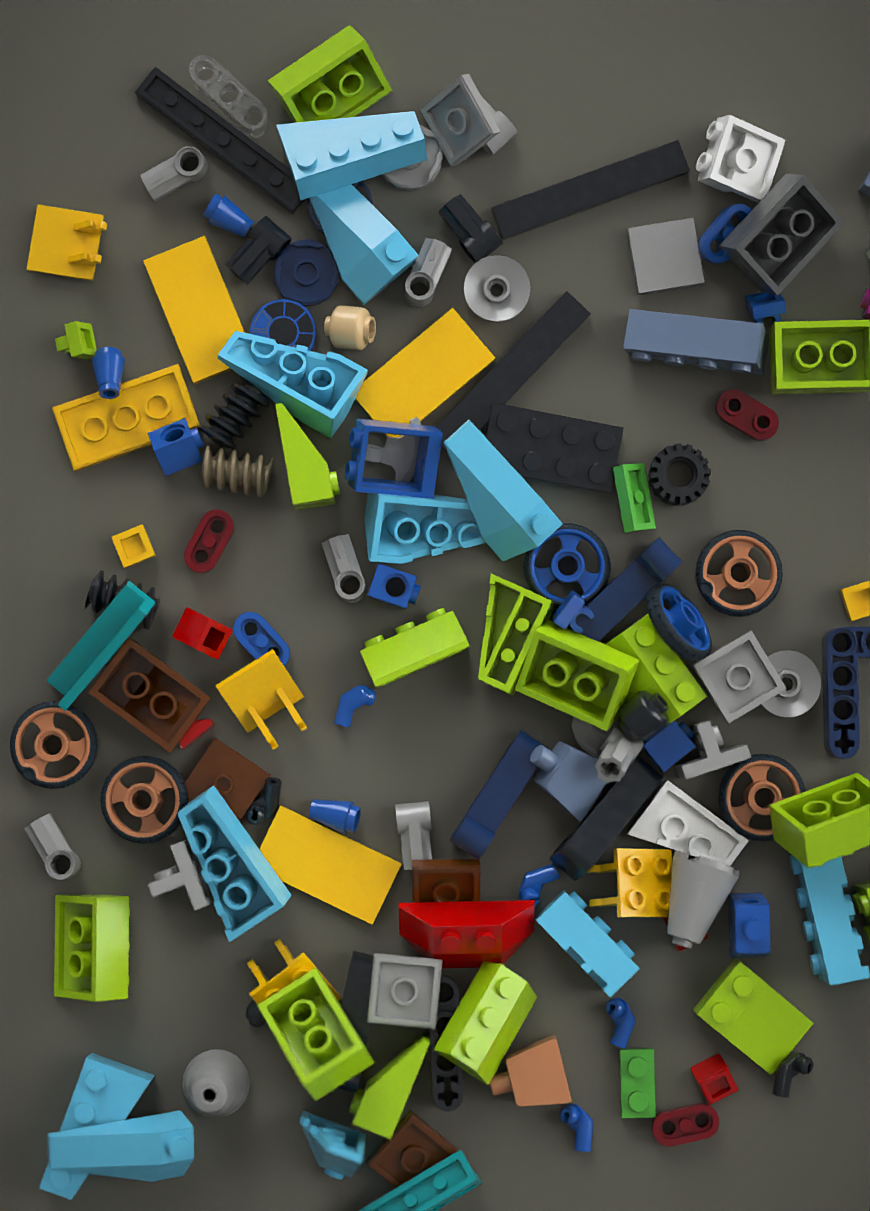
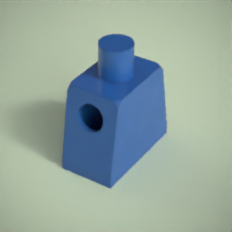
(748, 925)

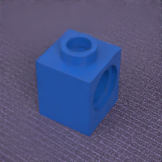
(176, 446)
(383, 576)
(669, 745)

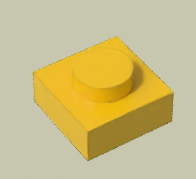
(133, 546)
(856, 600)

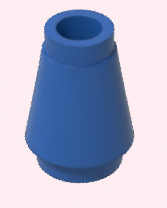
(227, 216)
(108, 370)
(336, 814)

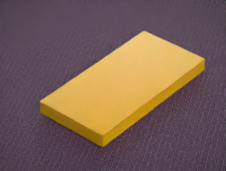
(195, 305)
(425, 372)
(107, 428)
(328, 864)

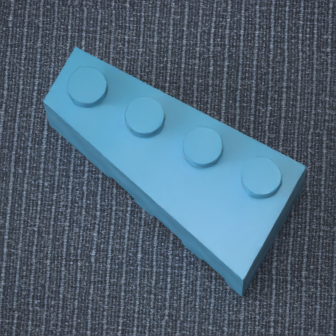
(350, 150)
(102, 1096)

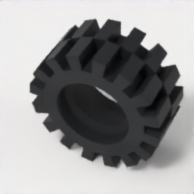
(686, 455)

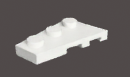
(686, 826)

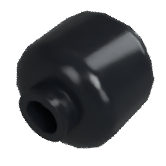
(643, 716)

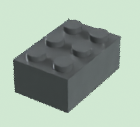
(782, 234)

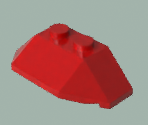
(467, 930)

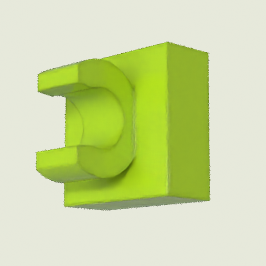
(78, 340)

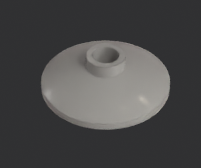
(502, 272)
(804, 684)

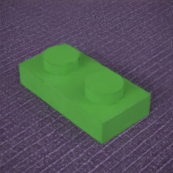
(634, 497)
(637, 1083)

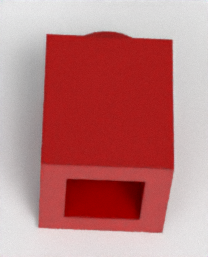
(202, 633)

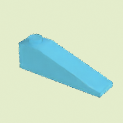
(362, 241)
(309, 384)
(503, 503)
(417, 527)
(333, 1145)
(130, 1149)

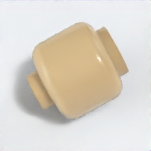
(350, 327)

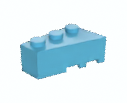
(588, 941)

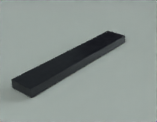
(220, 138)
(590, 189)
(517, 365)

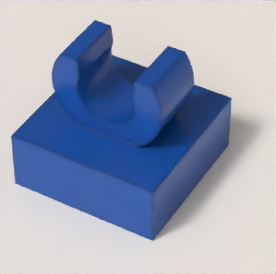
(765, 305)
(569, 610)

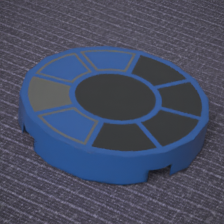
(285, 323)

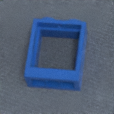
(426, 461)

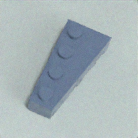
(696, 341)

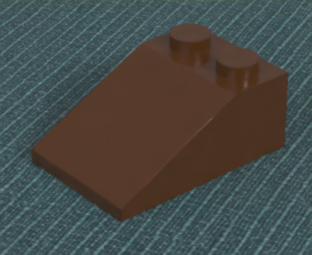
(149, 695)

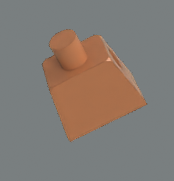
(534, 1075)

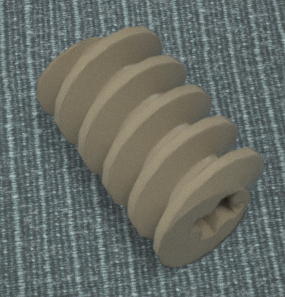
(236, 472)

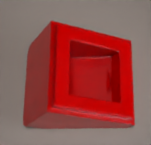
(196, 730)
(714, 1079)

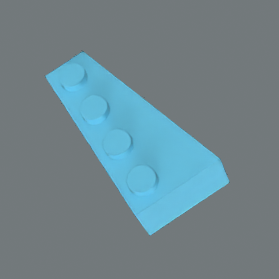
(231, 864)
(828, 922)

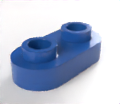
(719, 231)
(264, 638)

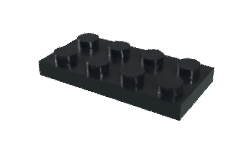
(556, 446)

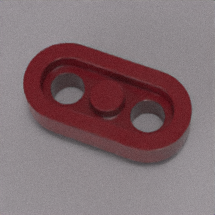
(746, 417)
(206, 540)
(685, 1128)

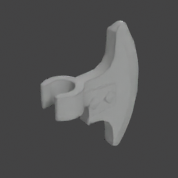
(398, 452)

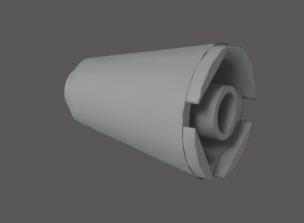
(696, 896)
(222, 1073)

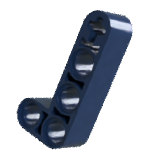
(628, 589)
(847, 693)
(497, 796)

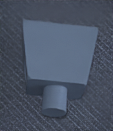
(568, 777)

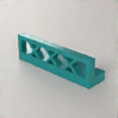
(100, 643)
(431, 1188)

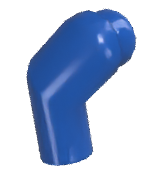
(352, 700)
(534, 880)
(623, 1020)
(581, 1124)

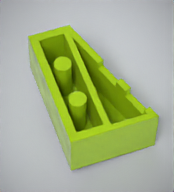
(509, 629)

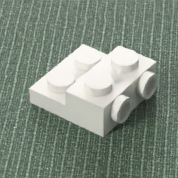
(739, 158)

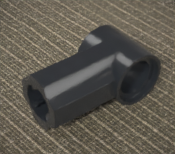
(474, 235)
(263, 243)

